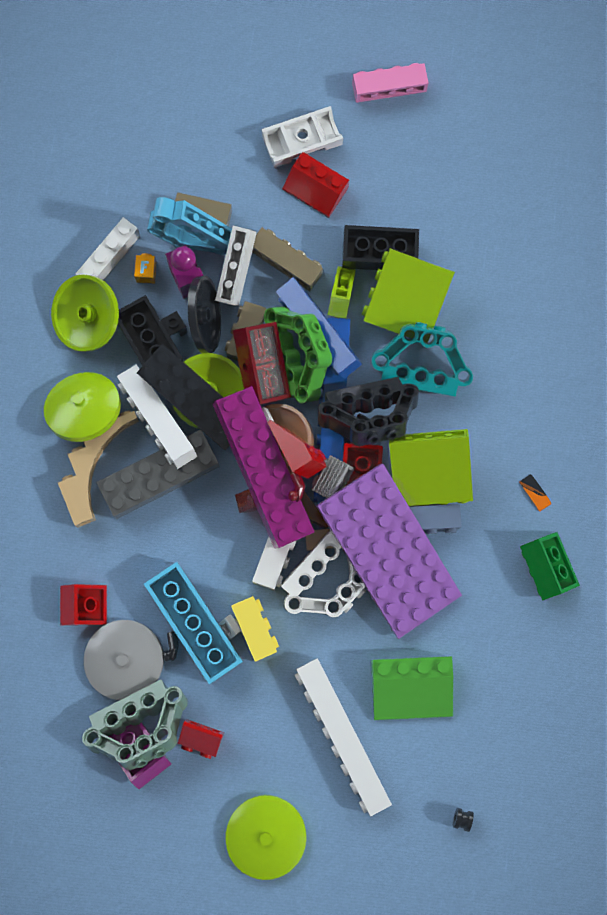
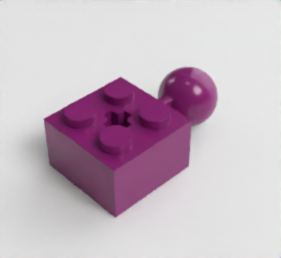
(183, 268)

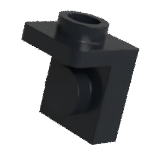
(174, 324)

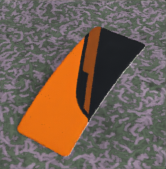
(535, 492)

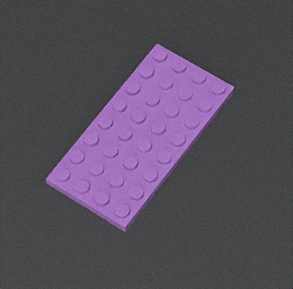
(389, 550)

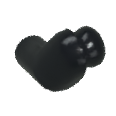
(173, 647)

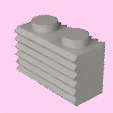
(332, 477)

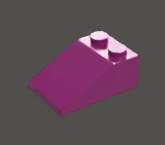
(142, 775)

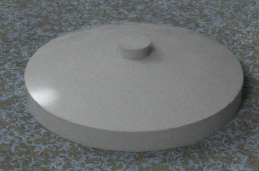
(123, 659)

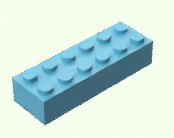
(193, 623)

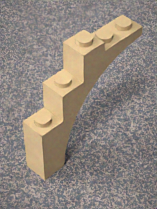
(77, 488)

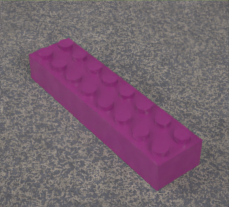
(262, 467)

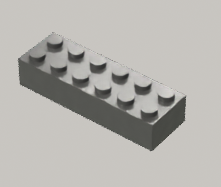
(154, 477)

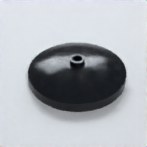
(204, 314)

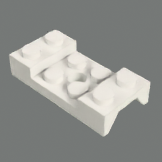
(285, 145)

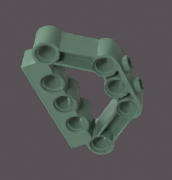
(121, 710)

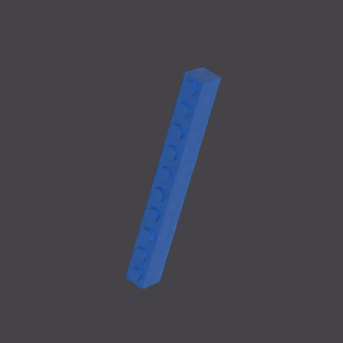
(330, 441)

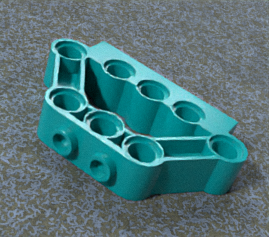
(399, 343)

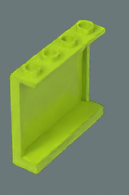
(407, 293)
(432, 467)

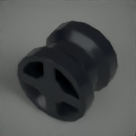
(463, 819)

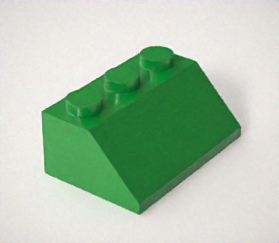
(549, 566)

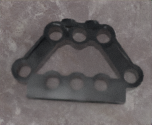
(342, 404)

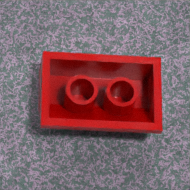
(316, 184)

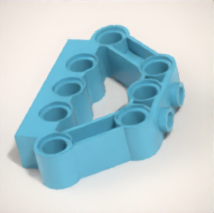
(185, 224)

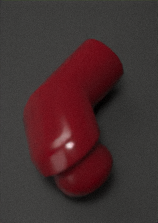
(297, 494)

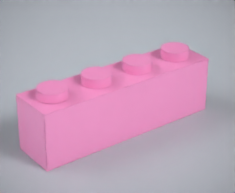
(390, 82)

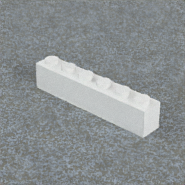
(157, 417)

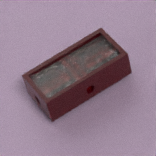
(262, 361)

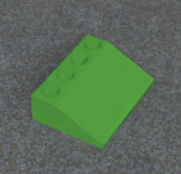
(412, 688)

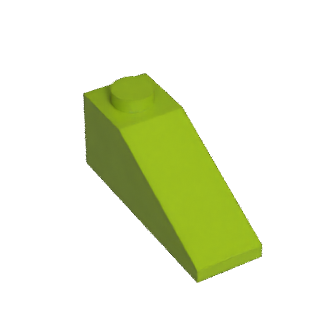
(341, 292)

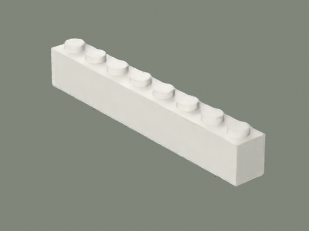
(343, 737)

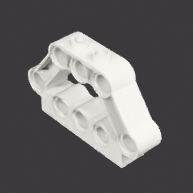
(317, 605)

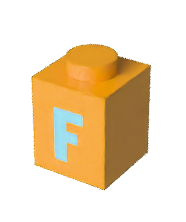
(145, 268)

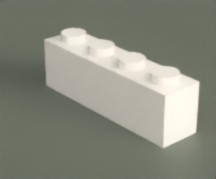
(111, 250)
(235, 265)
(271, 565)

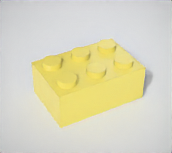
(255, 628)

